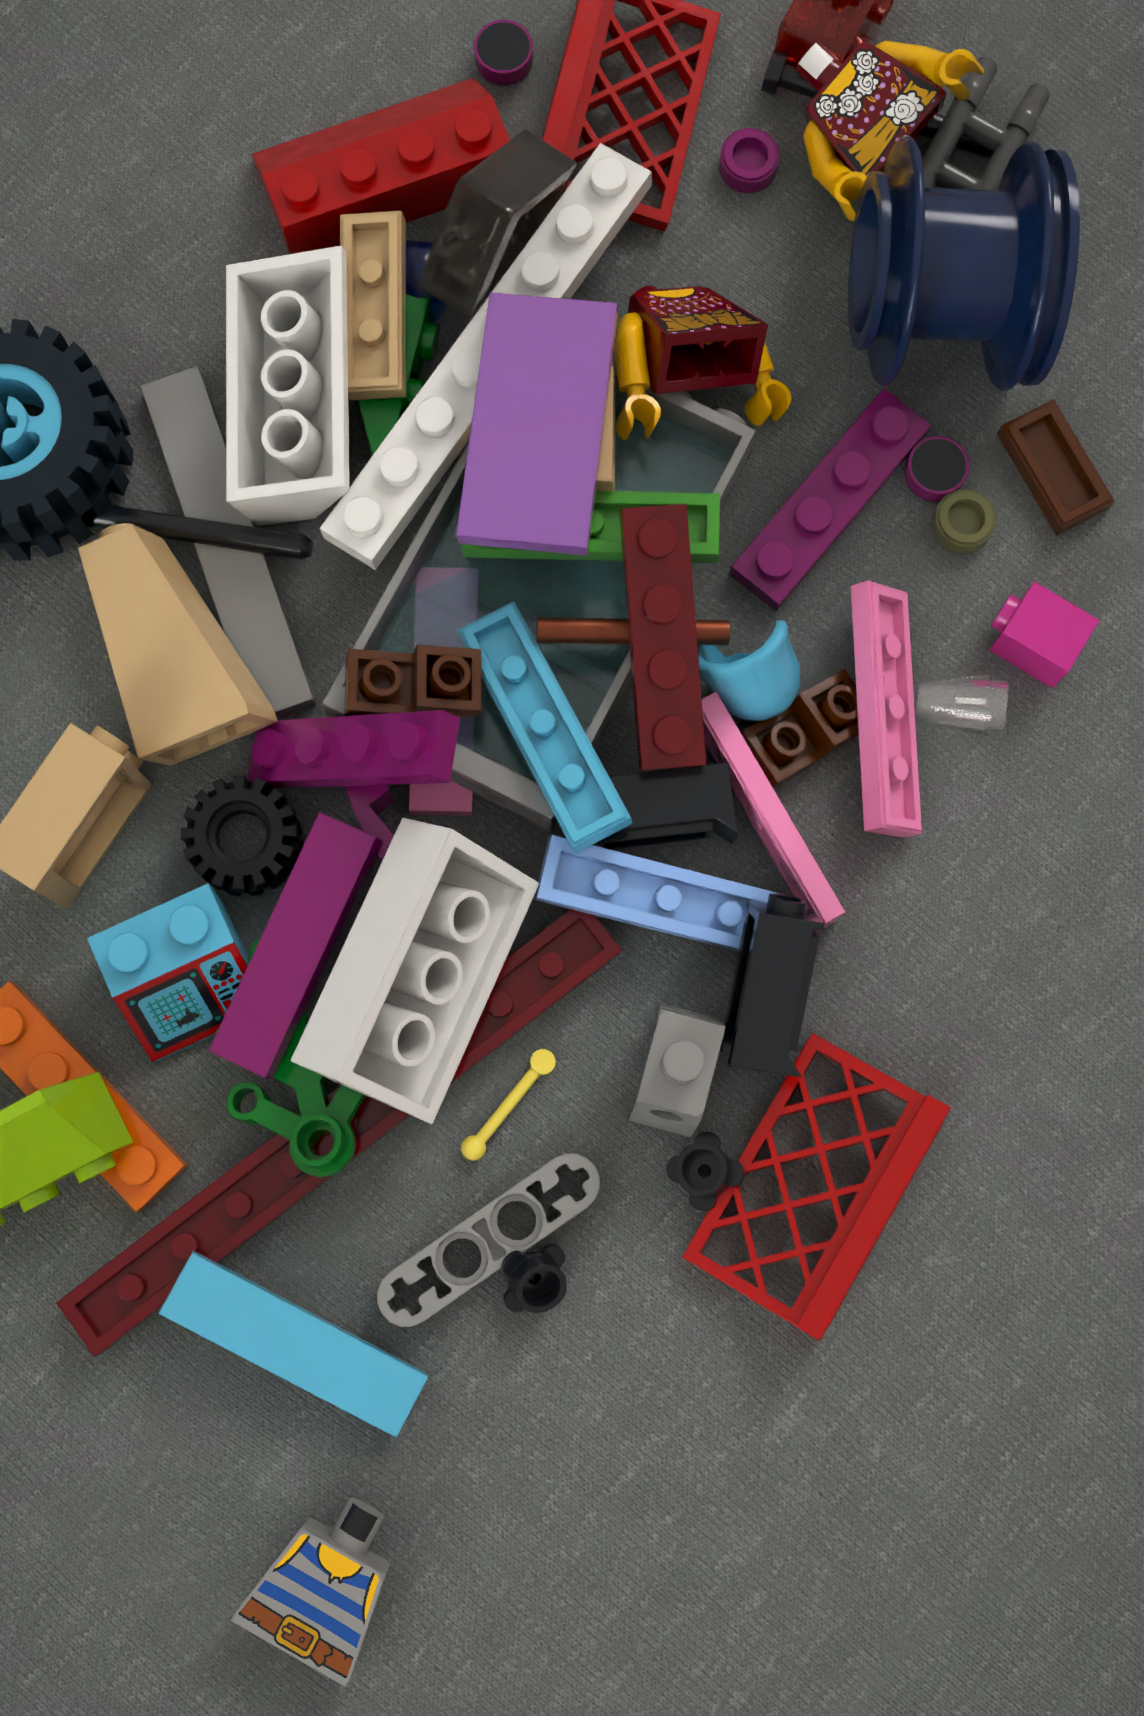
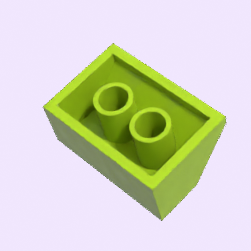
(57, 1135)

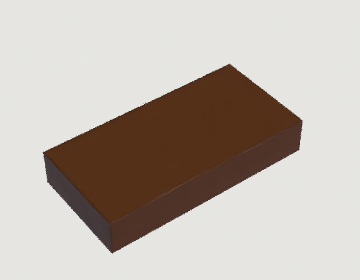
(1055, 467)

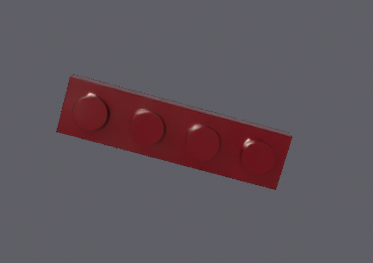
(662, 636)

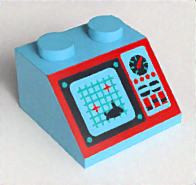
(173, 970)

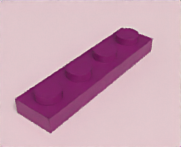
(829, 499)
(356, 750)

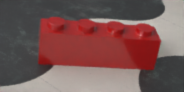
(379, 163)

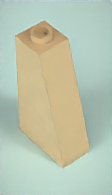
(167, 651)

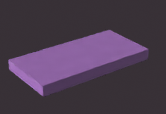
(538, 424)

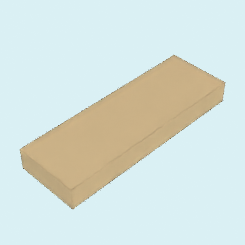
(375, 303)

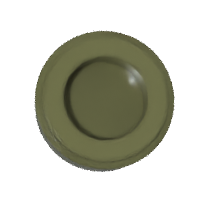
(964, 521)

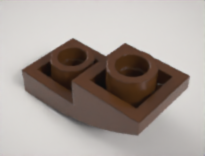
(413, 681)
(807, 730)

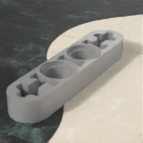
(485, 1233)

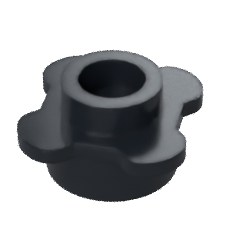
(686, 1171)
(540, 1293)

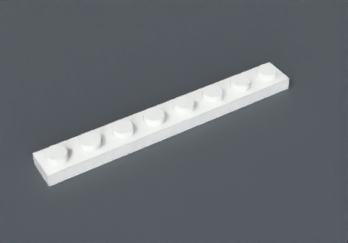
(441, 414)

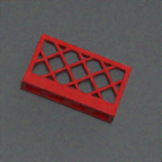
(582, 69)
(868, 1211)

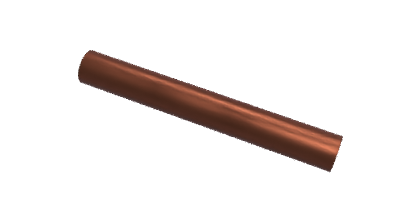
(616, 631)

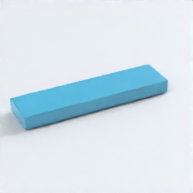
(545, 728)
(293, 1343)

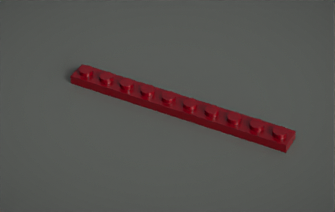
(269, 1181)

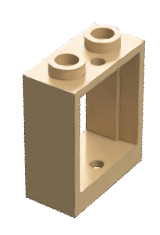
(71, 813)

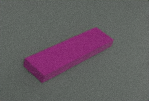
(295, 946)

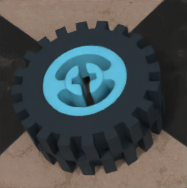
(65, 454)

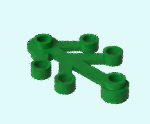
(316, 1115)

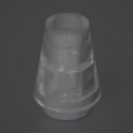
(965, 703)

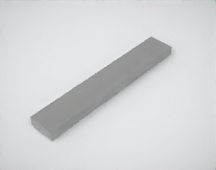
(236, 578)

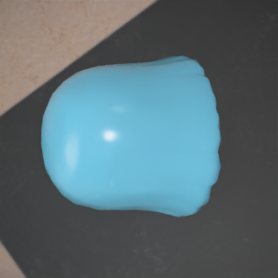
(754, 683)

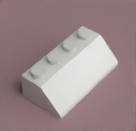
(287, 385)
(416, 969)

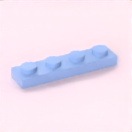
(646, 893)

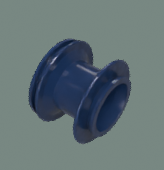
(966, 264)

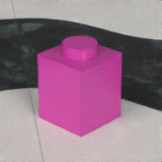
(1041, 633)

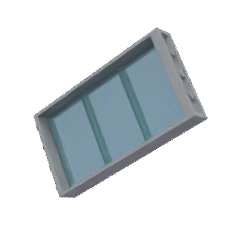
(686, 453)

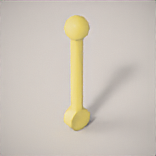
(541, 1063)

